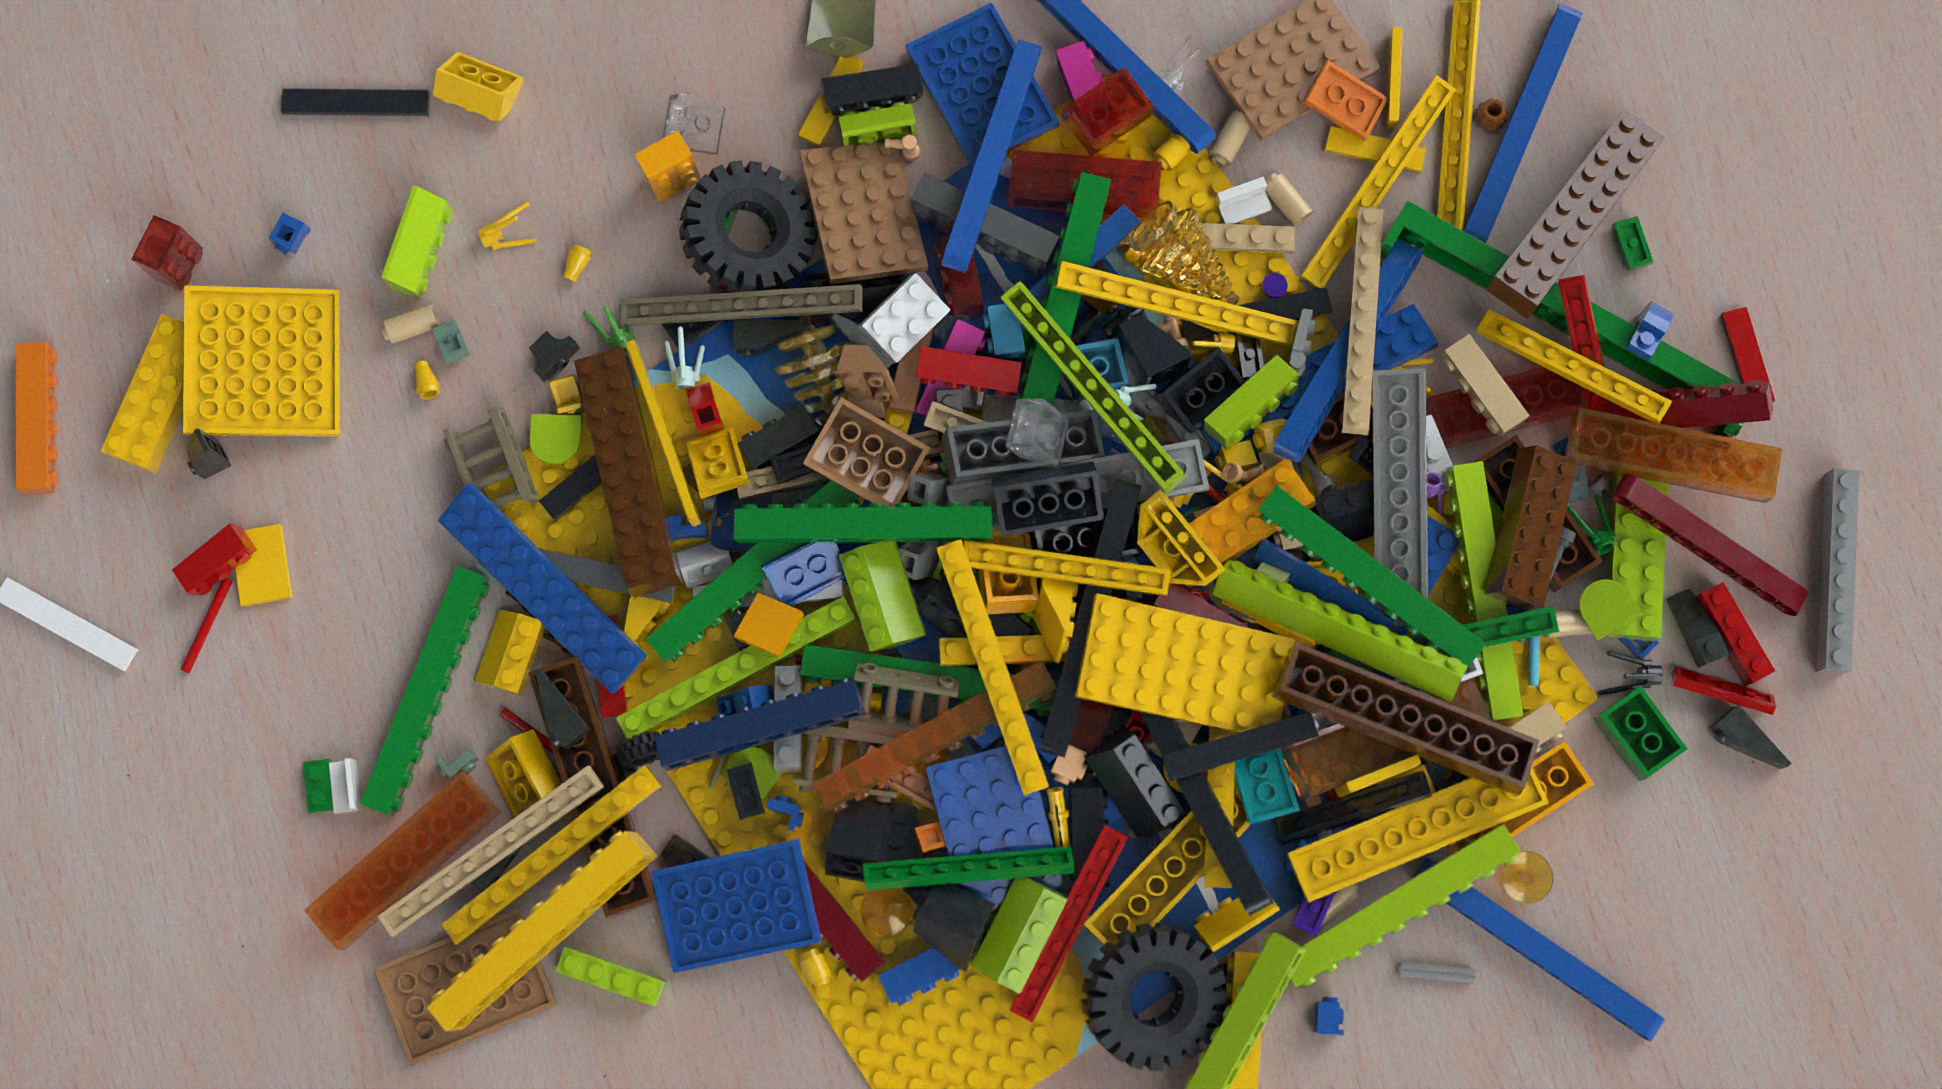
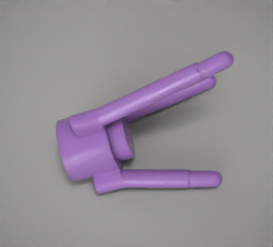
(1434, 487)

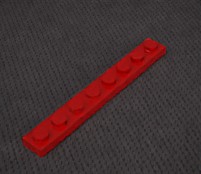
(1078, 905)

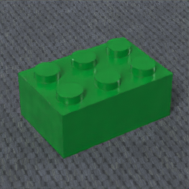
(1640, 733)

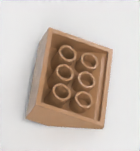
(866, 455)

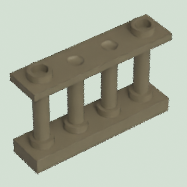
(507, 445)
(889, 722)
(839, 739)

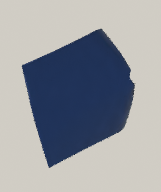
(723, 535)

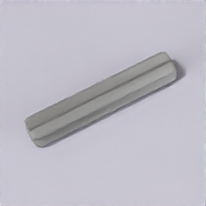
(1436, 972)

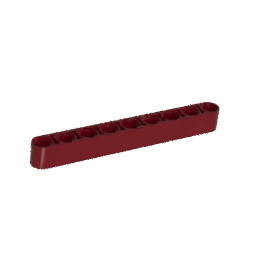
(1710, 544)

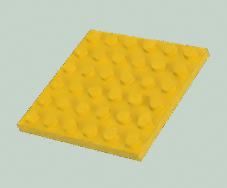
(261, 361)

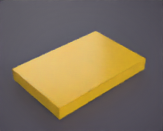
(717, 462)
(266, 574)
(1377, 776)

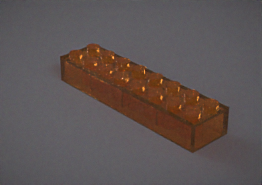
(1674, 455)
(1348, 754)
(402, 861)

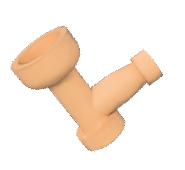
(909, 149)
(1170, 325)
(1233, 473)

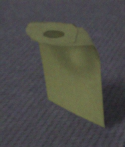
(841, 27)

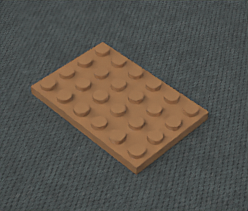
(1277, 64)
(863, 211)
(416, 977)

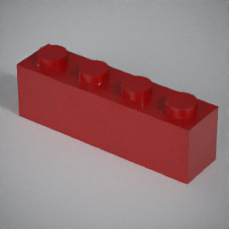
(968, 369)
(1743, 647)

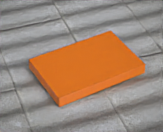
(1345, 100)

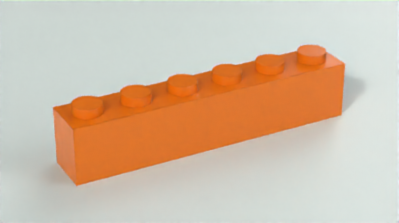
(36, 418)

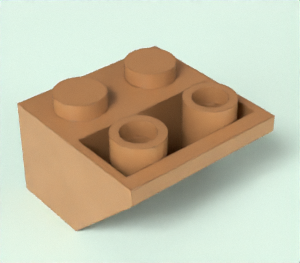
(865, 375)

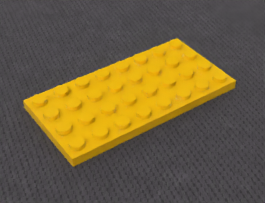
(1181, 666)

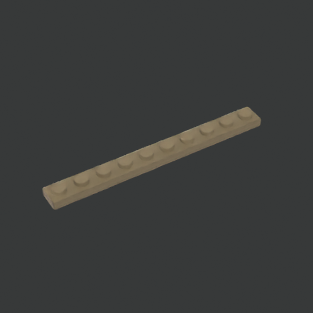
(741, 305)

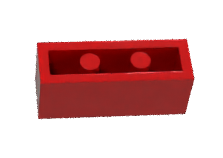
(214, 560)

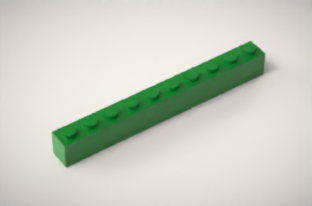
(1063, 305)
(864, 523)
(1370, 575)
(731, 586)
(838, 664)
(425, 691)

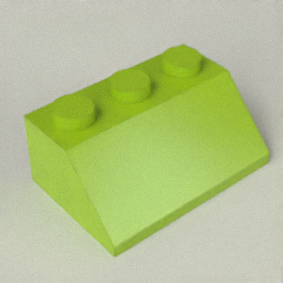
(878, 124)

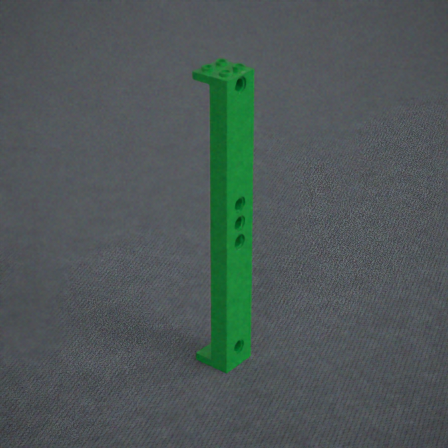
(1481, 263)

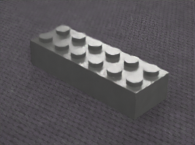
(1000, 233)
(981, 450)

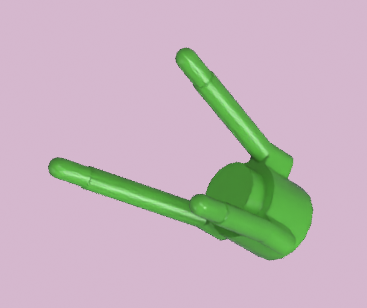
(619, 336)

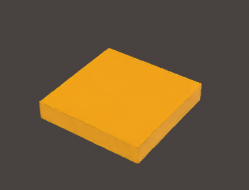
(768, 625)

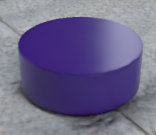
(1274, 285)

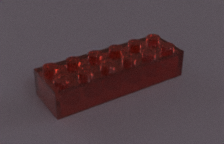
(1047, 181)
(1539, 391)

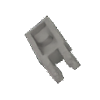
(1301, 344)

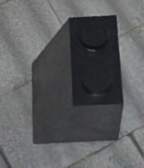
(1150, 351)
(855, 839)
(953, 922)

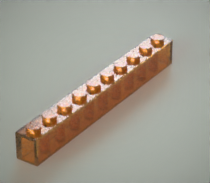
(926, 742)

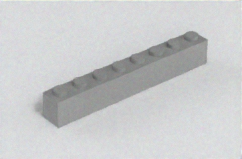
(1837, 571)

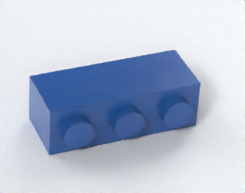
(916, 975)

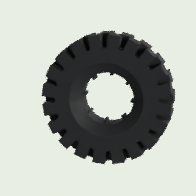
(768, 197)
(1186, 1020)

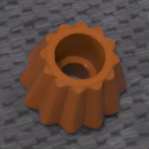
(1490, 122)

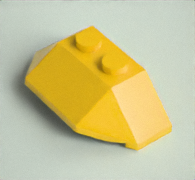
(1174, 543)

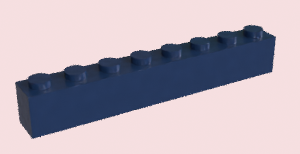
(759, 725)

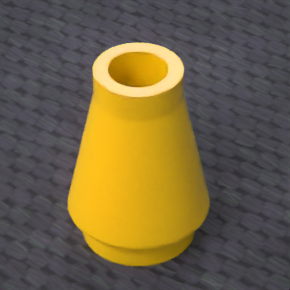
(577, 260)
(426, 382)

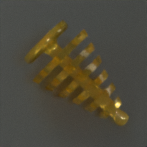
(1179, 250)
(818, 372)

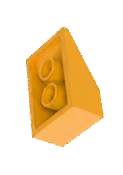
(1008, 591)

